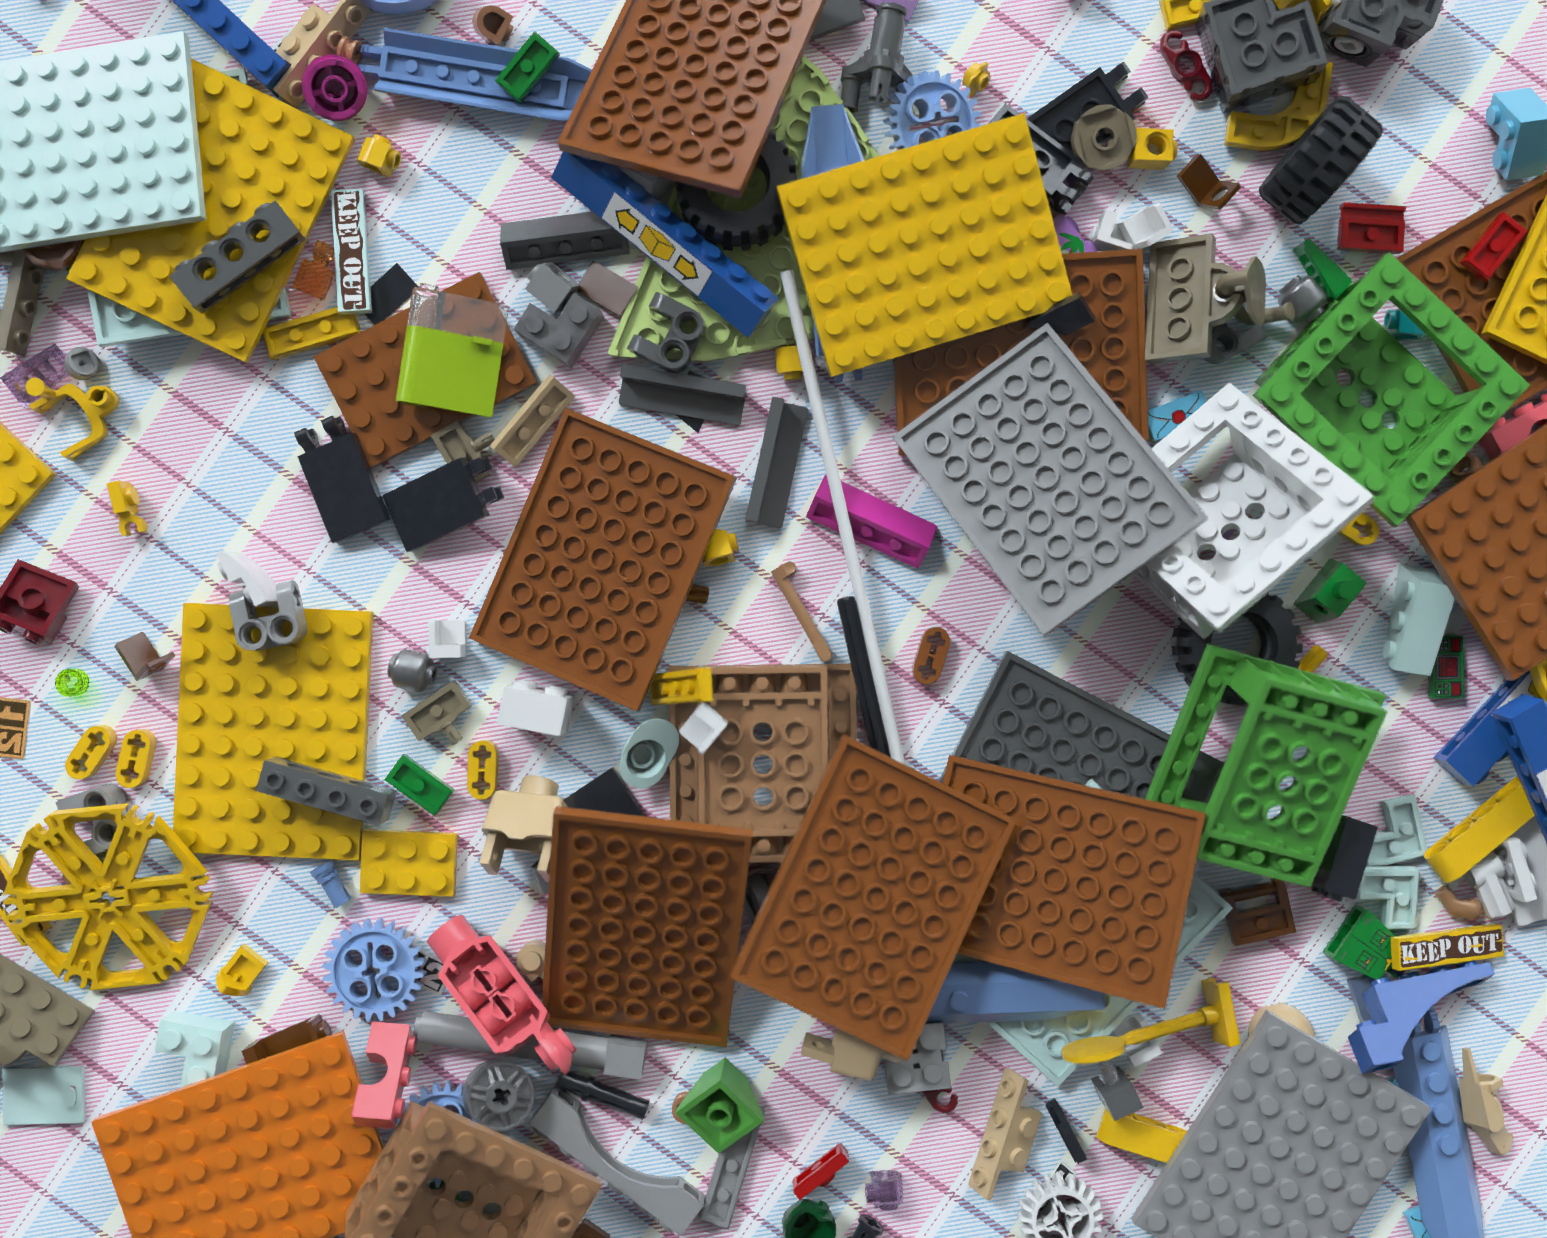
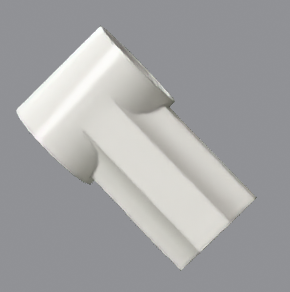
(1490, 886)

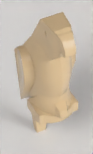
(1482, 1106)

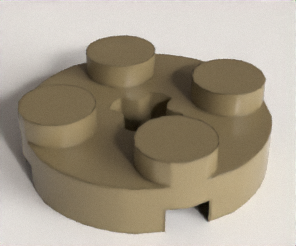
(1118, 148)

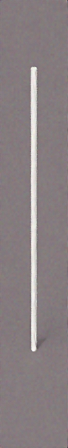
(842, 515)

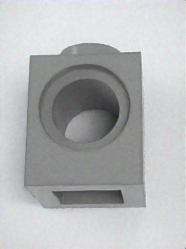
(551, 286)

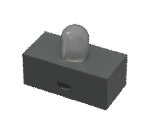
(1115, 1090)

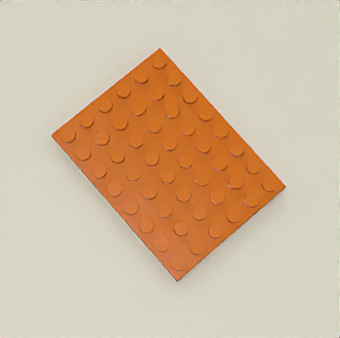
(245, 1150)

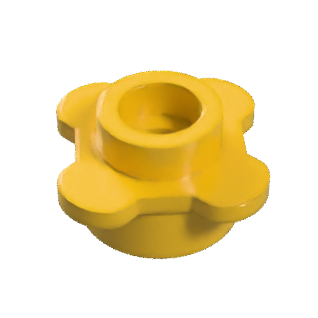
(976, 78)

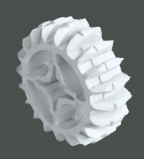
(1083, 1210)

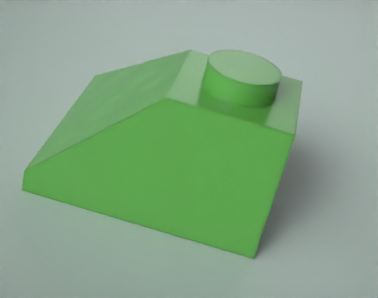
(721, 1106)

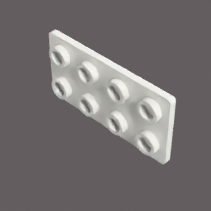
(1526, 872)

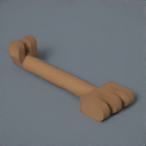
(781, 577)

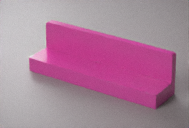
(876, 523)

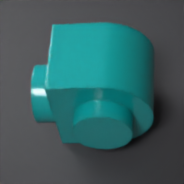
(1401, 326)

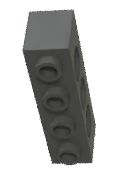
(233, 274)
(326, 790)

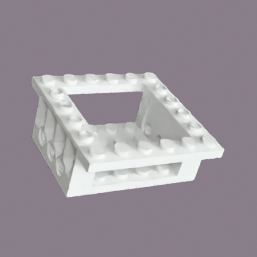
(1270, 471)

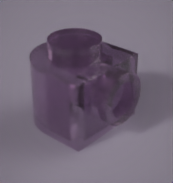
(885, 1189)

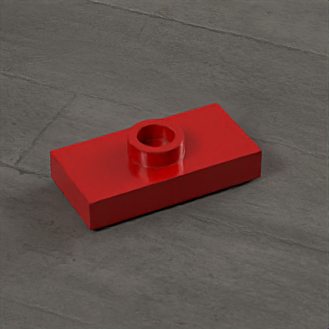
(1493, 247)
(821, 1171)

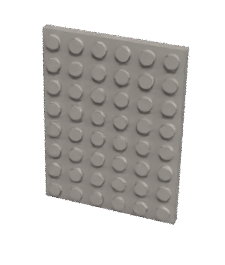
(1048, 479)
(1283, 1145)

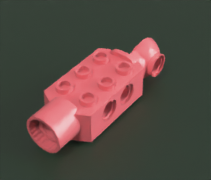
(496, 995)

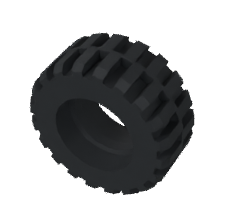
(1321, 160)
(749, 226)
(1275, 633)

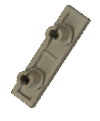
(19, 301)

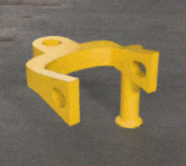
(91, 404)

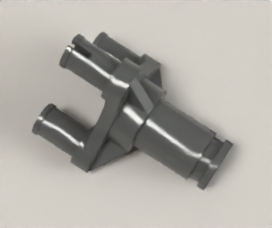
(882, 63)

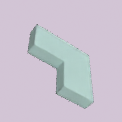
(1404, 833)
(1398, 891)

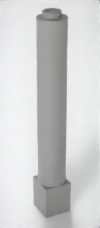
(614, 1055)

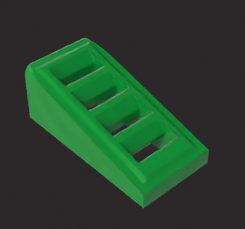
(1322, 269)

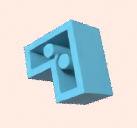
(1522, 126)

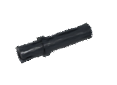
(607, 1095)

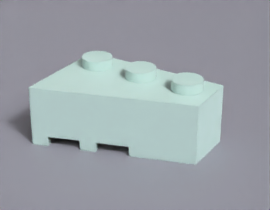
(1417, 620)

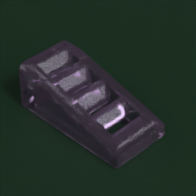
(22, 371)

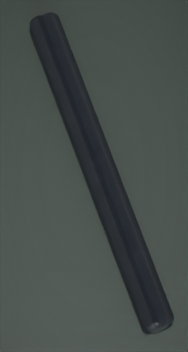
(862, 674)

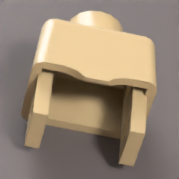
(521, 823)
(847, 1054)

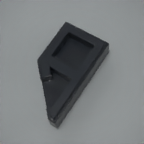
(1065, 315)
(1065, 1131)

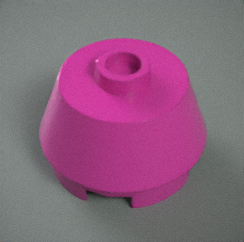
(334, 87)

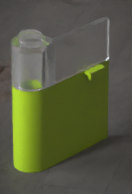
(451, 352)

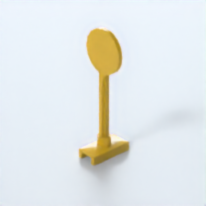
(1217, 1013)

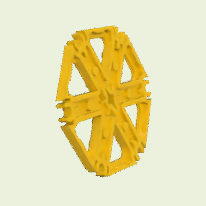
(99, 918)

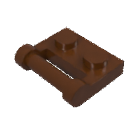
(1259, 921)

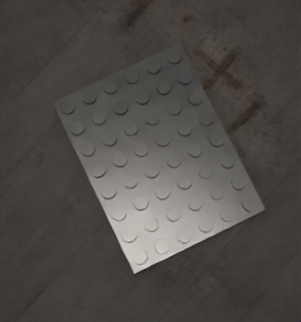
(1064, 733)

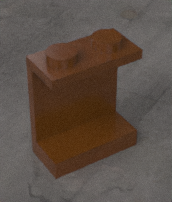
(288, 1038)

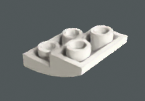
(240, 568)

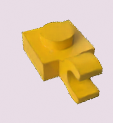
(124, 504)

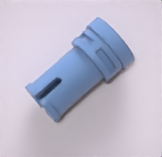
(327, 876)

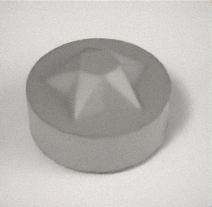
(81, 363)

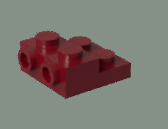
(34, 602)

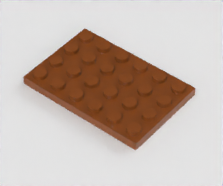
(366, 375)

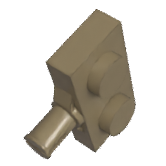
(455, 443)
(438, 713)

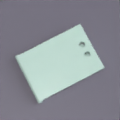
(43, 1095)

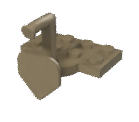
(1194, 294)
(36, 1016)

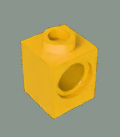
(1143, 159)

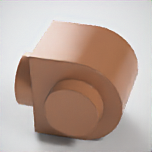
(493, 24)

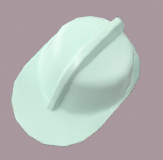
(648, 753)

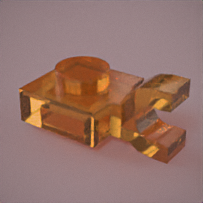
(314, 275)

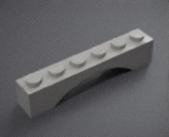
(666, 1198)

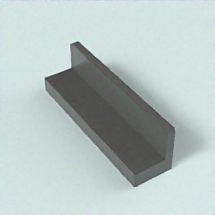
(559, 240)
(682, 394)
(776, 463)

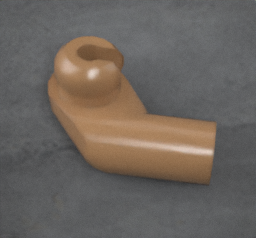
(1464, 909)

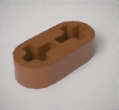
(937, 659)

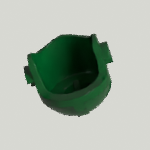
(808, 1220)

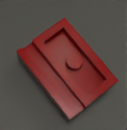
(1371, 228)

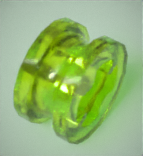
(63, 678)

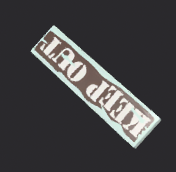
(351, 251)

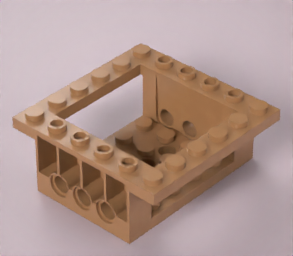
(805, 733)
(533, 1189)

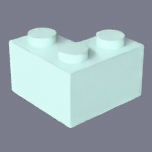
(198, 1038)

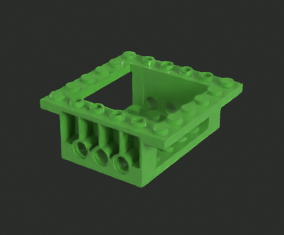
(1430, 421)
(1283, 713)

